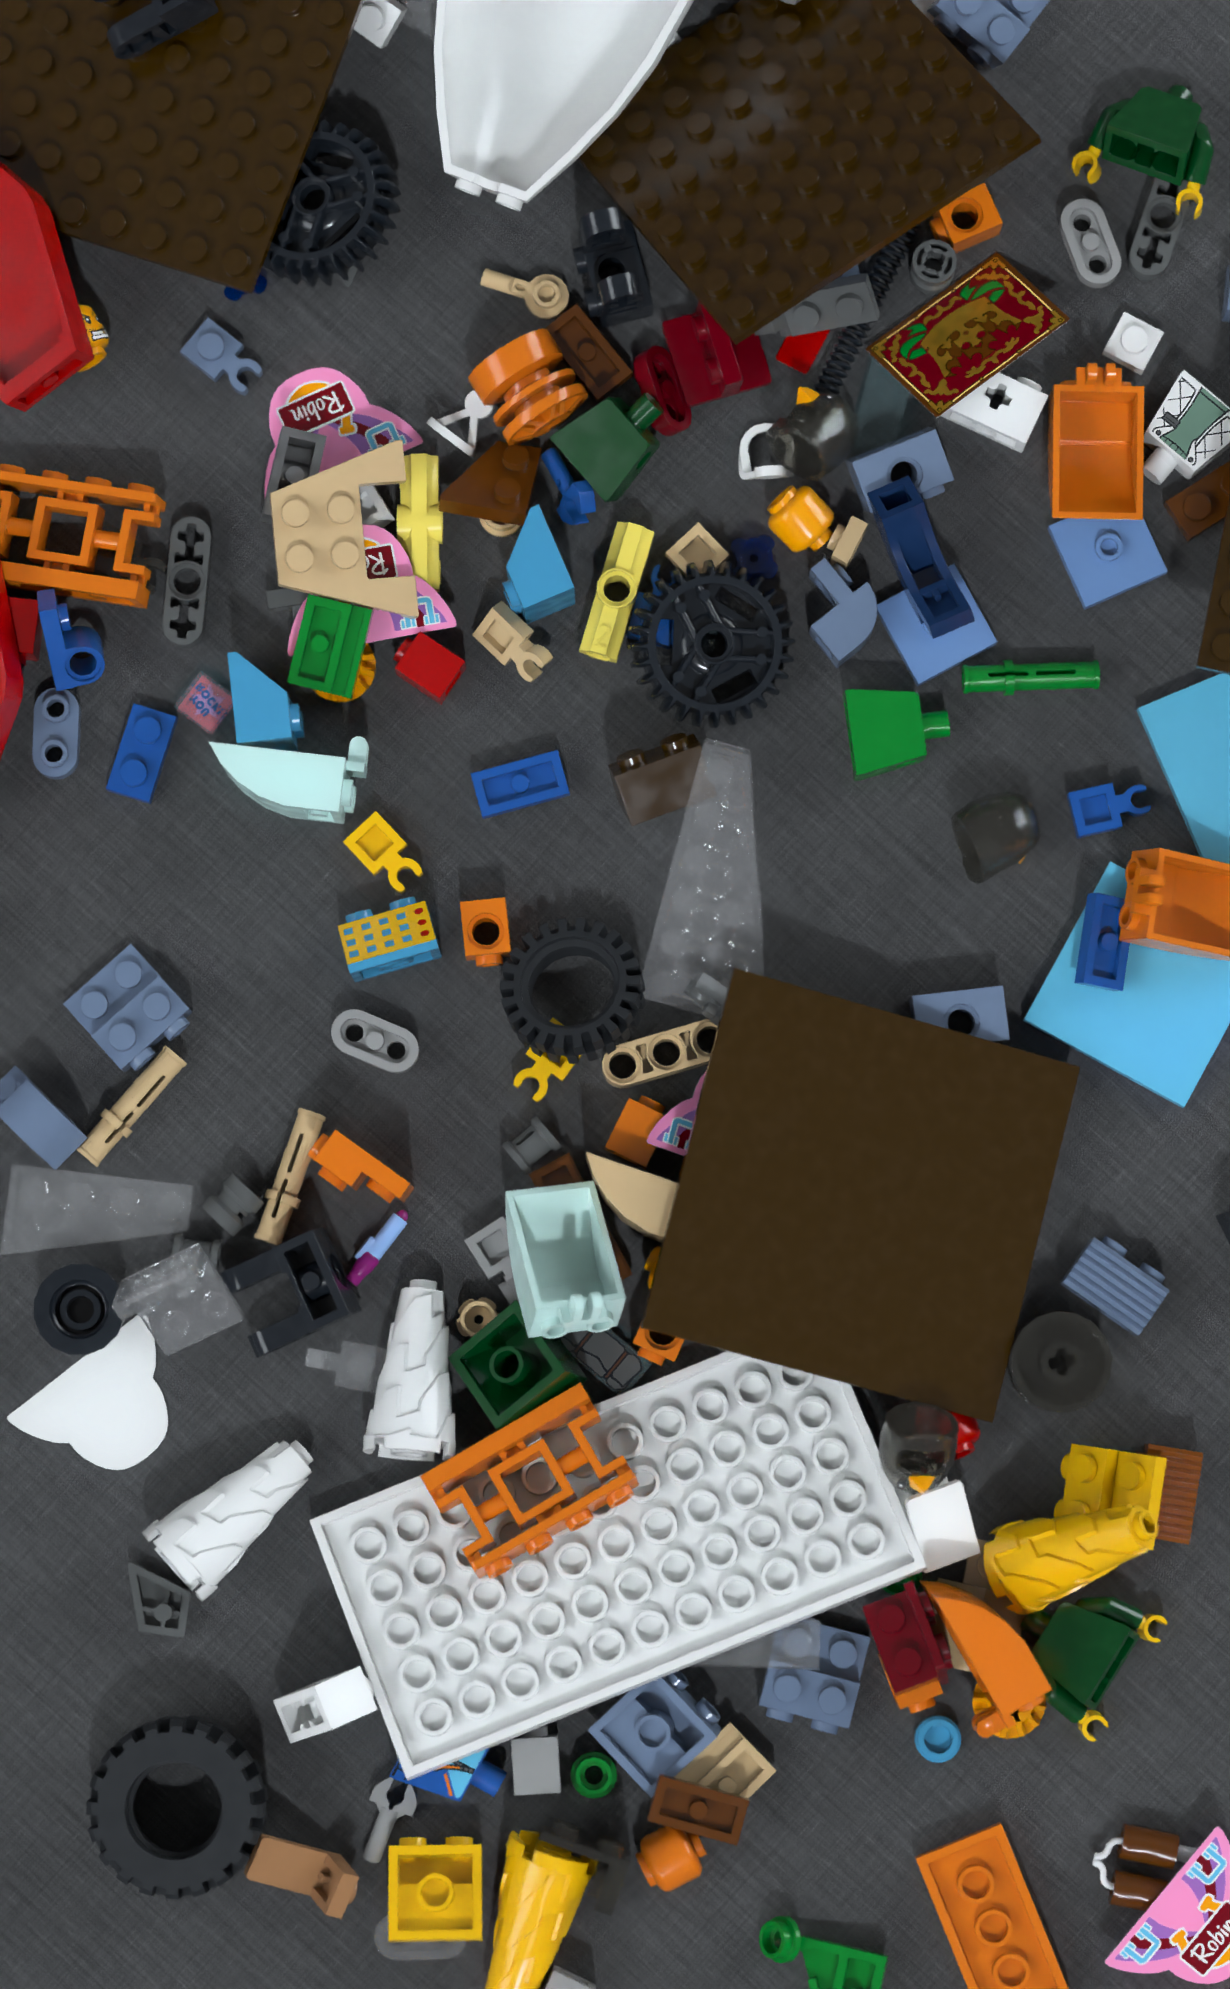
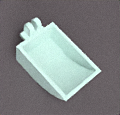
(297, 782)
(562, 1260)

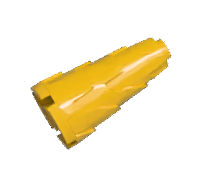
(1055, 1556)
(536, 1909)

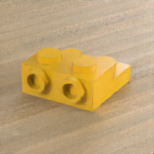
(1110, 1479)
(435, 1890)

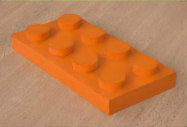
(989, 1913)

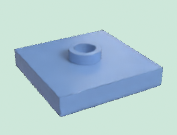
(1106, 556)
(929, 656)

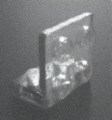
(179, 1300)

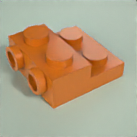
(349, 1164)

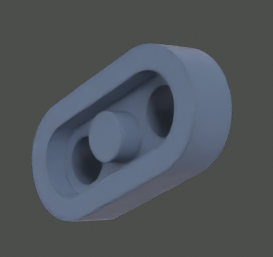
(56, 732)

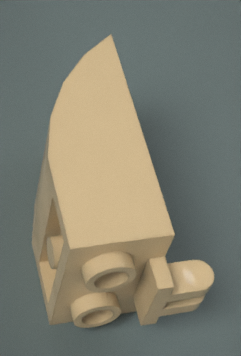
(633, 1195)

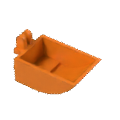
(1096, 446)
(1177, 904)
(992, 1653)

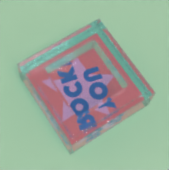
(205, 703)

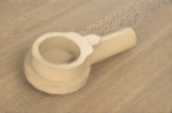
(544, 295)

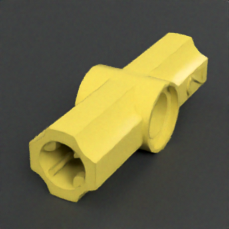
(419, 517)
(624, 565)

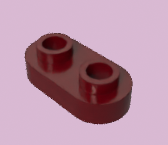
(657, 377)

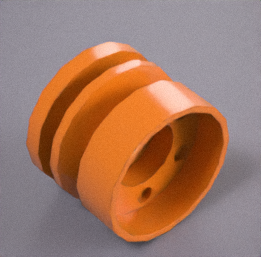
(523, 379)

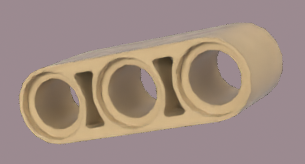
(642, 1053)

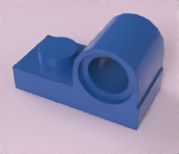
(65, 641)

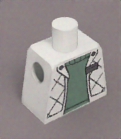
(1186, 431)

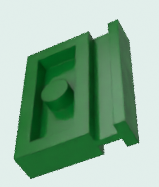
(330, 646)

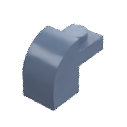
(853, 615)
(37, 1119)

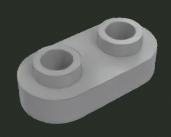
(1090, 245)
(376, 1040)

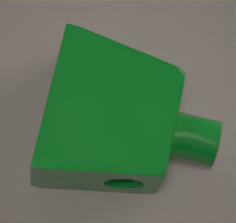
(888, 730)

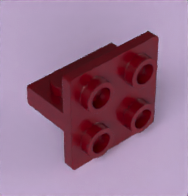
(710, 362)
(906, 1641)

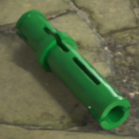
(1031, 676)

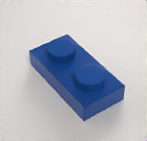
(142, 753)
(520, 784)
(1101, 954)

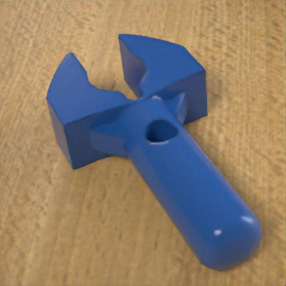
(576, 496)

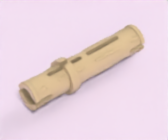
(131, 1106)
(289, 1178)

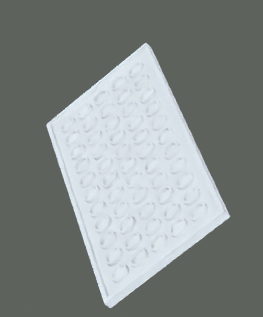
(744, 1520)

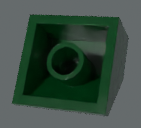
(513, 1371)

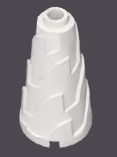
(414, 1388)
(216, 1527)

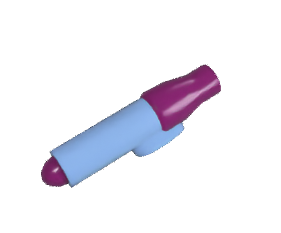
(375, 1247)

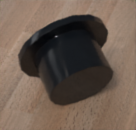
(77, 1309)

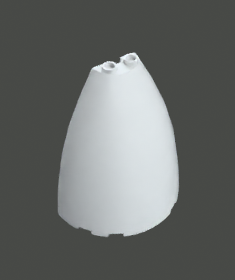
(538, 83)

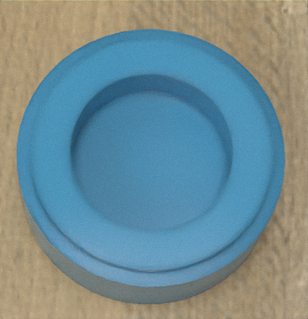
(937, 1738)

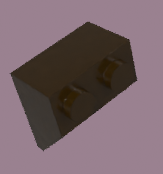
(656, 779)

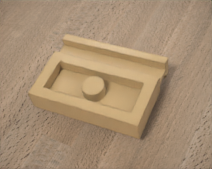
(729, 1765)

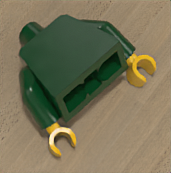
(1154, 136)
(1084, 1650)

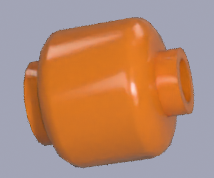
(670, 1857)

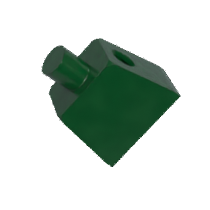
(611, 443)

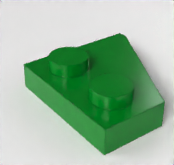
(841, 1966)

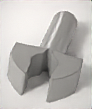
(387, 1817)

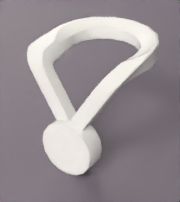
(474, 410)
(760, 472)

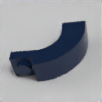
(917, 557)

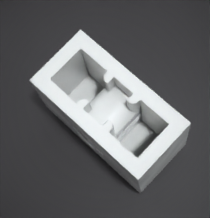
(1014, 417)
(326, 1704)

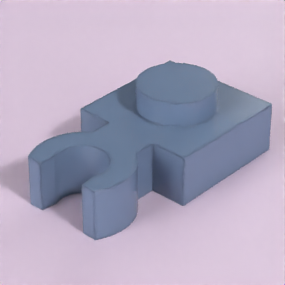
(217, 353)

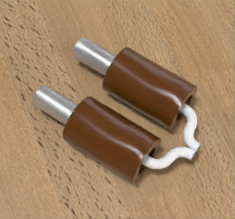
(1145, 1847)

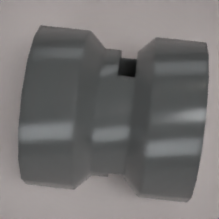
(928, 274)
(232, 1204)

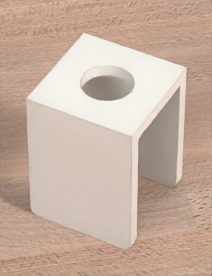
(941, 1524)

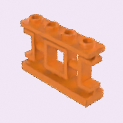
(74, 499)
(510, 1447)

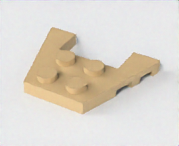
(323, 539)

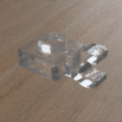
(355, 1367)

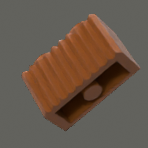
(1178, 1491)

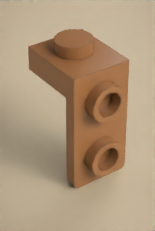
(304, 1870)

